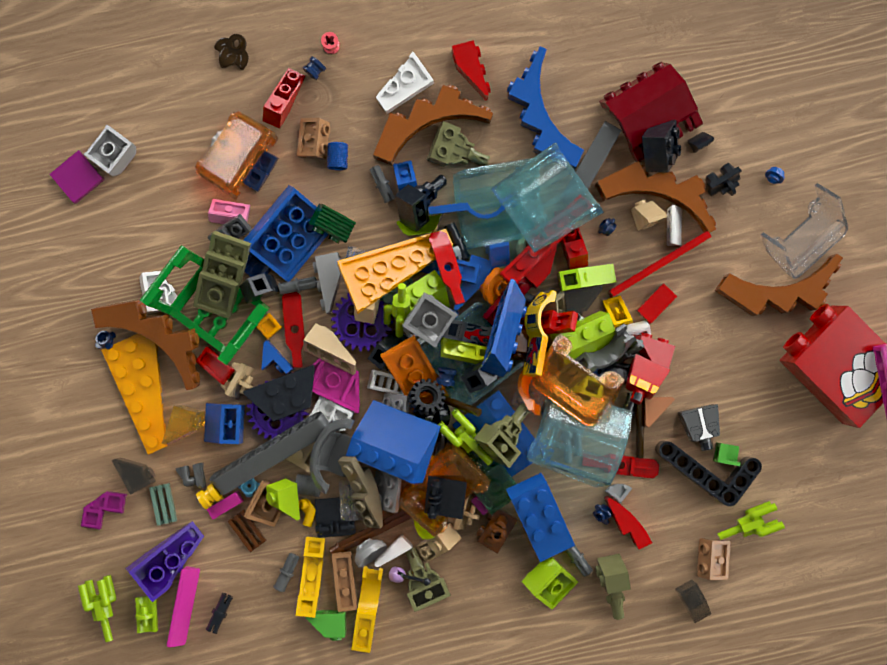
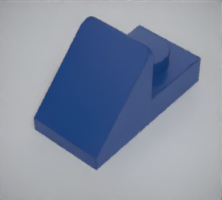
(404, 174)
(498, 254)
(272, 355)

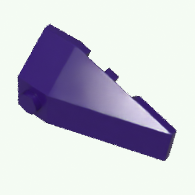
(161, 564)

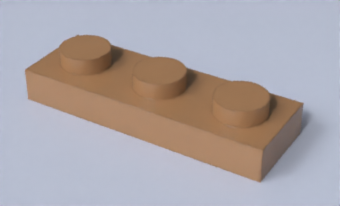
(344, 581)

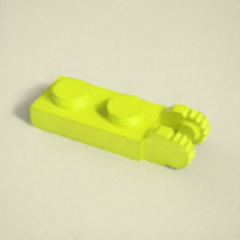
(462, 351)

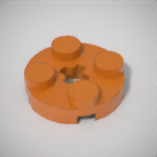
(490, 286)

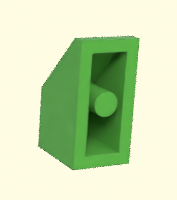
(330, 623)

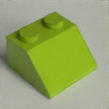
(432, 286)
(549, 582)

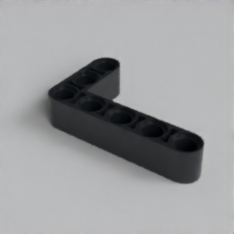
(706, 476)

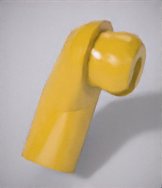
(309, 511)

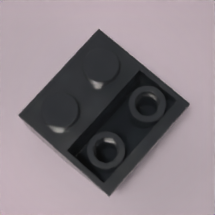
(661, 147)

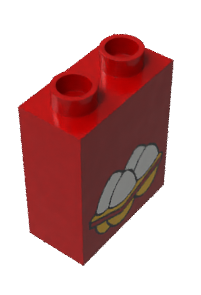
(837, 363)

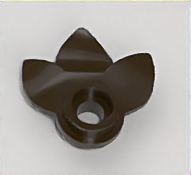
(232, 54)

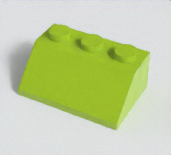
(590, 334)

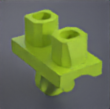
(146, 615)

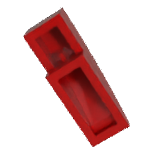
(628, 524)

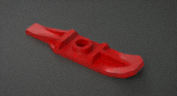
(445, 256)
(294, 317)
(639, 467)

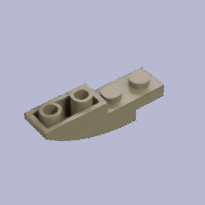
(366, 495)

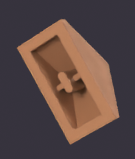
(654, 408)

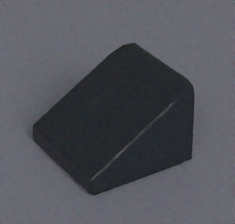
(700, 141)

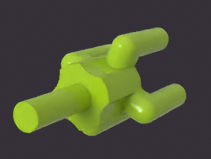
(399, 309)
(464, 436)
(754, 523)
(99, 604)

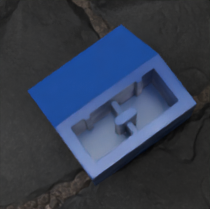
(224, 423)

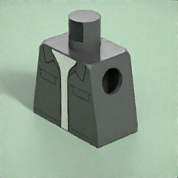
(701, 424)

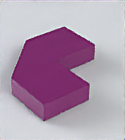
(94, 511)

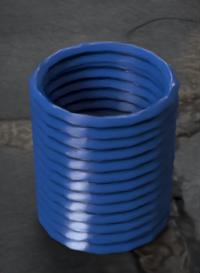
(337, 156)

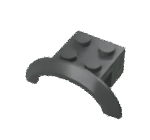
(328, 450)

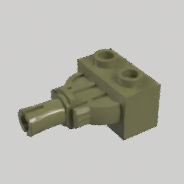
(453, 148)
(502, 437)
(615, 579)
(421, 595)

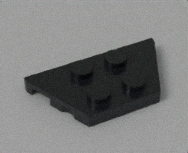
(285, 394)

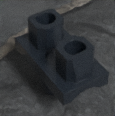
(726, 183)

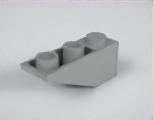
(328, 280)

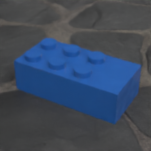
(540, 517)

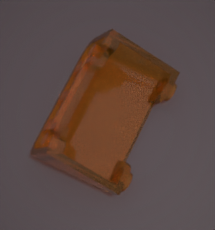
(235, 153)
(575, 386)
(449, 464)

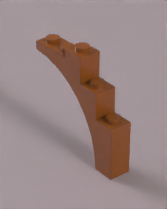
(447, 107)
(685, 194)
(753, 297)
(177, 345)

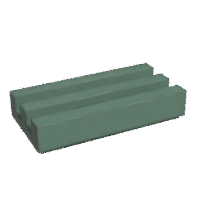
(159, 521)

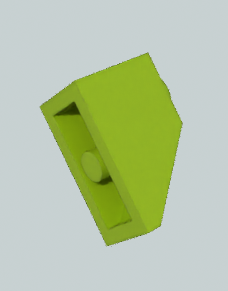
(284, 497)

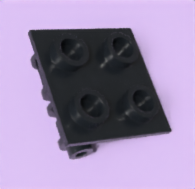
(445, 497)
(329, 519)

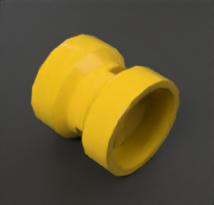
(208, 496)

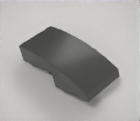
(235, 227)

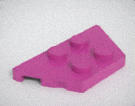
(337, 385)

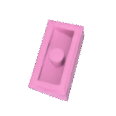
(223, 211)

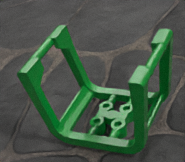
(152, 299)

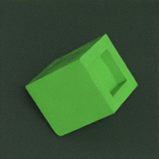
(726, 454)

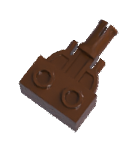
(496, 530)

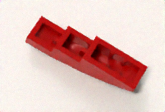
(556, 322)

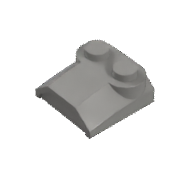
(111, 151)
(429, 319)

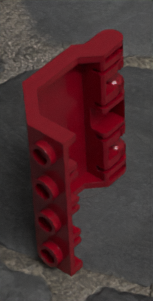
(650, 101)

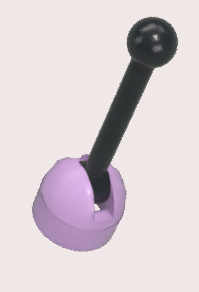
(397, 578)

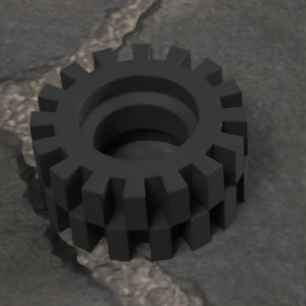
(418, 405)

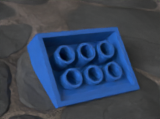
(284, 235)
(504, 331)
(493, 410)
(394, 442)

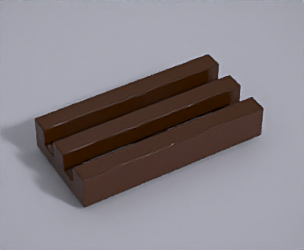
(237, 530)

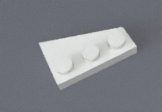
(406, 84)

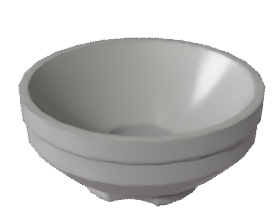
(369, 551)

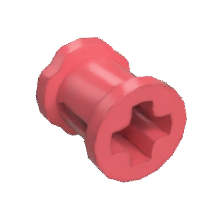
(328, 48)

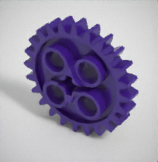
(344, 320)
(266, 426)

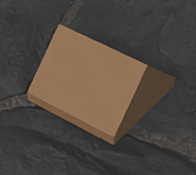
(260, 510)

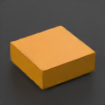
(269, 326)

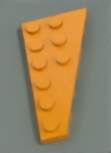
(382, 270)
(139, 381)

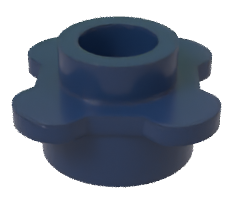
(607, 226)
(102, 336)
(602, 513)

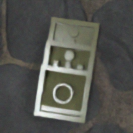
(221, 274)

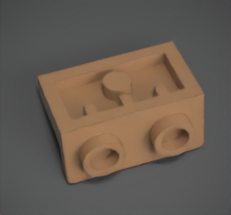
(313, 138)
(713, 559)

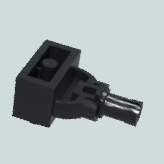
(414, 202)

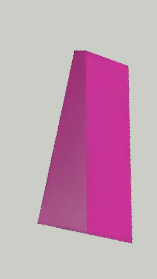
(225, 505)

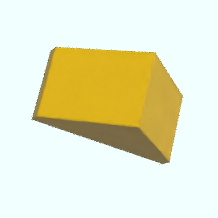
(617, 310)

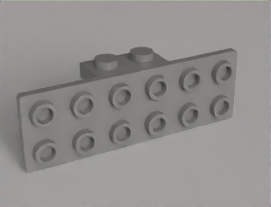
(387, 484)

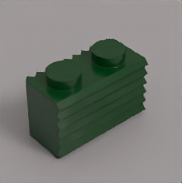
(332, 223)

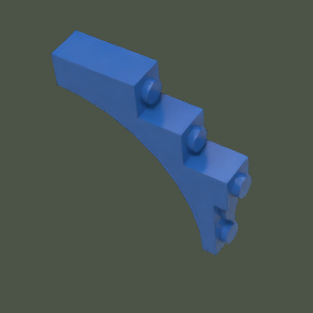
(535, 117)

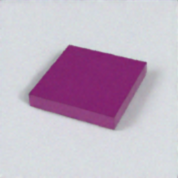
(76, 177)

